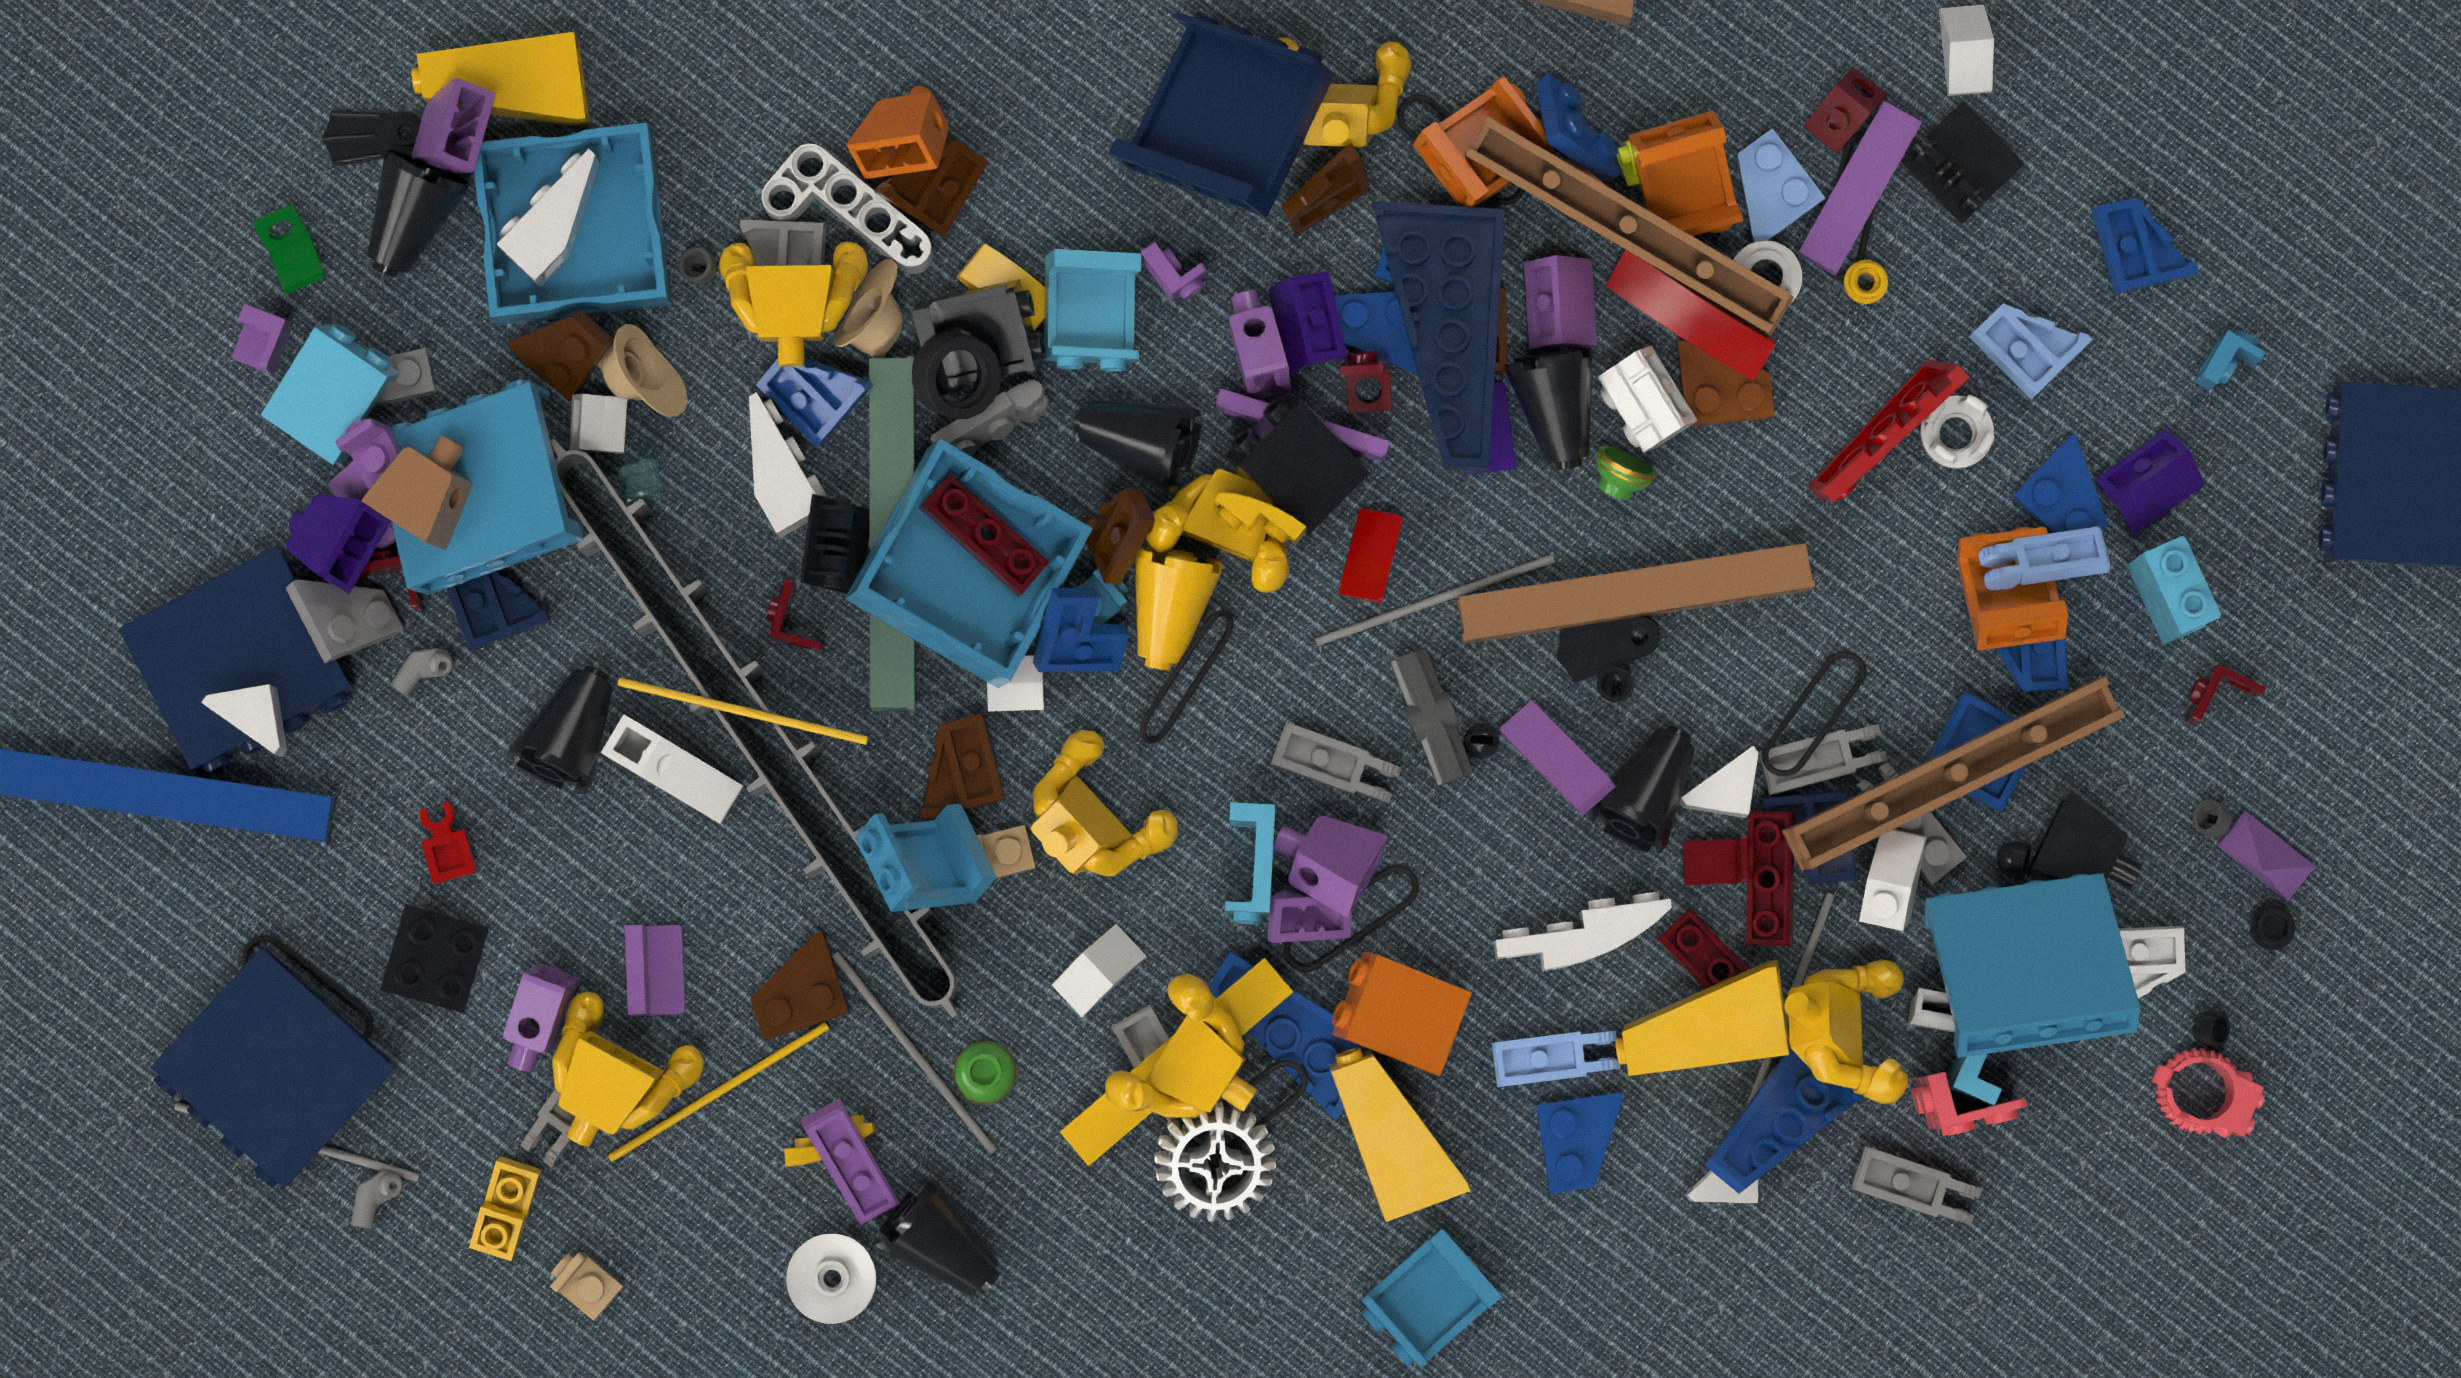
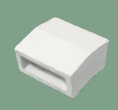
(598, 423)
(1021, 693)
(1928, 1018)

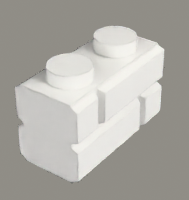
(1646, 399)

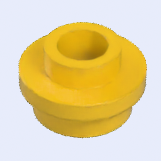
(1875, 272)

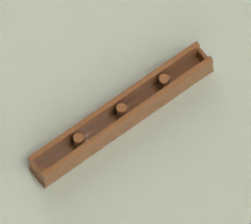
(1630, 226)
(1635, 593)
(1952, 774)

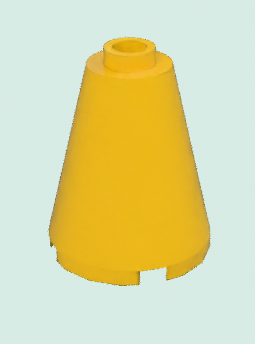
(1170, 602)

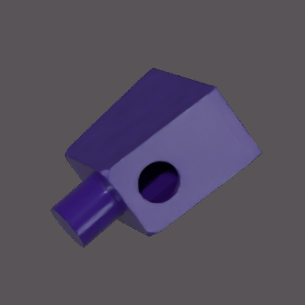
(336, 538)

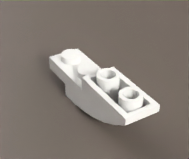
(1601, 931)

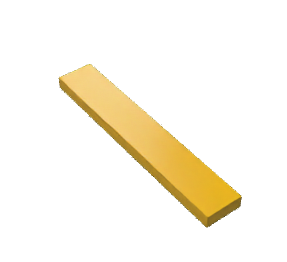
(1105, 1124)

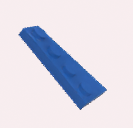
(1294, 1032)
(1777, 1121)

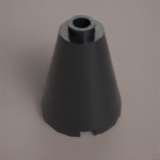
(409, 211)
(1556, 402)
(1142, 438)
(567, 732)
(1647, 791)
(938, 1240)

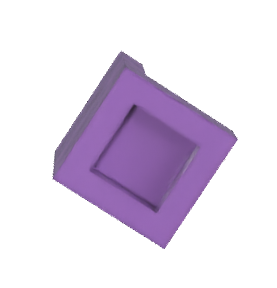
(261, 339)

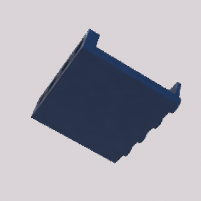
(1228, 115)
(2393, 475)
(226, 639)
(272, 1068)

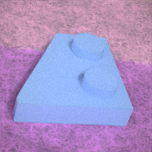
(1774, 187)
(2027, 347)

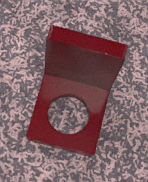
(1844, 110)
(1367, 365)
(389, 562)
(779, 613)
(2205, 688)
(1715, 862)

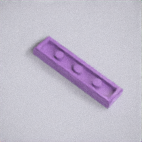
(1859, 188)
(1252, 410)

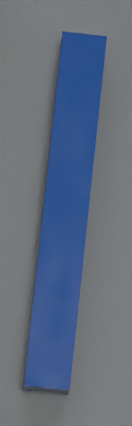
(166, 796)

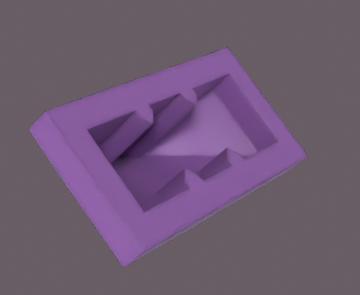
(2266, 856)
(1303, 918)

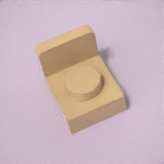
(1008, 851)
(585, 1284)

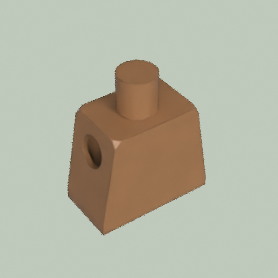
(423, 492)

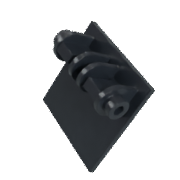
(1962, 162)
(835, 543)
(434, 958)

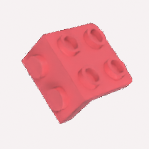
(1935, 1100)

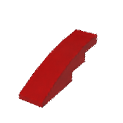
(1691, 315)

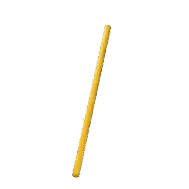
(744, 711)
(732, 1083)

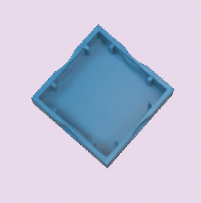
(621, 239)
(946, 597)

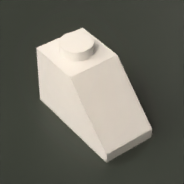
(1893, 879)

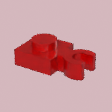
(448, 852)

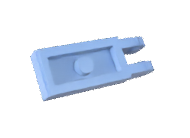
(2045, 558)
(1548, 1058)

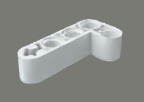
(854, 214)

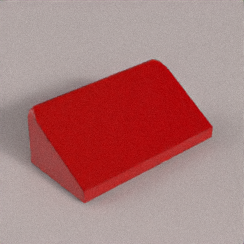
(1370, 555)

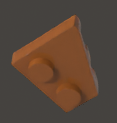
(1719, 392)

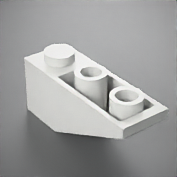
(549, 229)
(777, 476)
(672, 769)

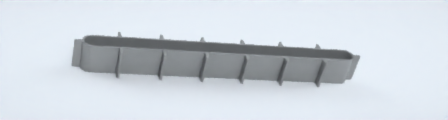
(649, 623)

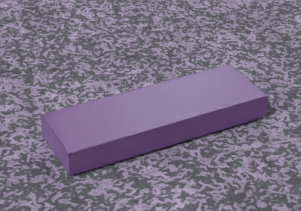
(1557, 758)
(849, 1161)

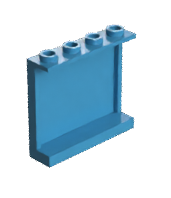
(514, 495)
(2032, 964)

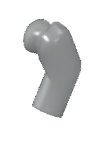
(421, 664)
(373, 1193)

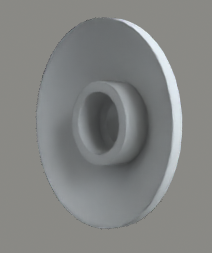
(807, 1282)

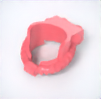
(2240, 1098)

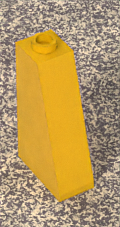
(530, 76)
(1712, 1027)
(1395, 1145)

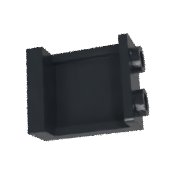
(991, 314)
(1297, 461)

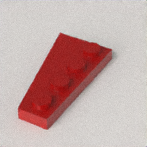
(1890, 425)

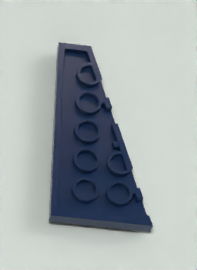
(1449, 294)

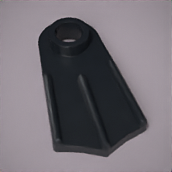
(367, 135)
(1594, 647)

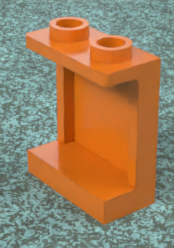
(1447, 143)
(1687, 174)
(2012, 615)
(1400, 1012)

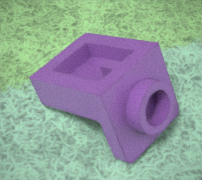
(1165, 268)
(371, 448)

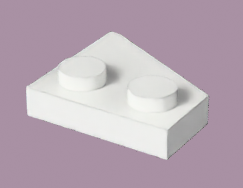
(2154, 955)

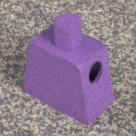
(453, 136)
(1258, 348)
(1332, 861)
(544, 997)

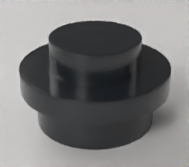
(2272, 927)

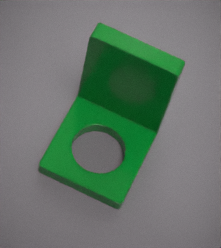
(292, 252)

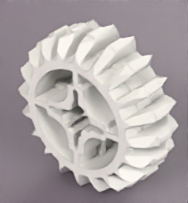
(1234, 1162)

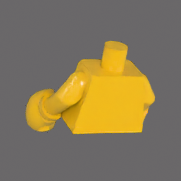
(1360, 111)
(792, 301)
(1194, 516)
(1080, 827)
(1828, 1028)
(1195, 1065)
(608, 1084)

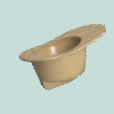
(874, 314)
(640, 372)

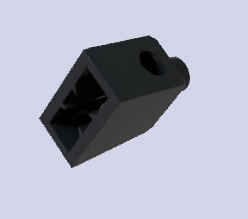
(2082, 843)

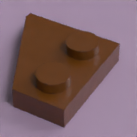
(939, 193)
(1119, 533)
(962, 768)
(800, 992)

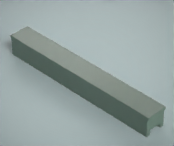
(890, 470)

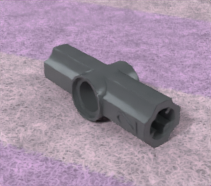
(1431, 717)

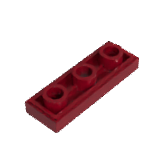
(962, 517)
(1769, 908)
(1699, 949)

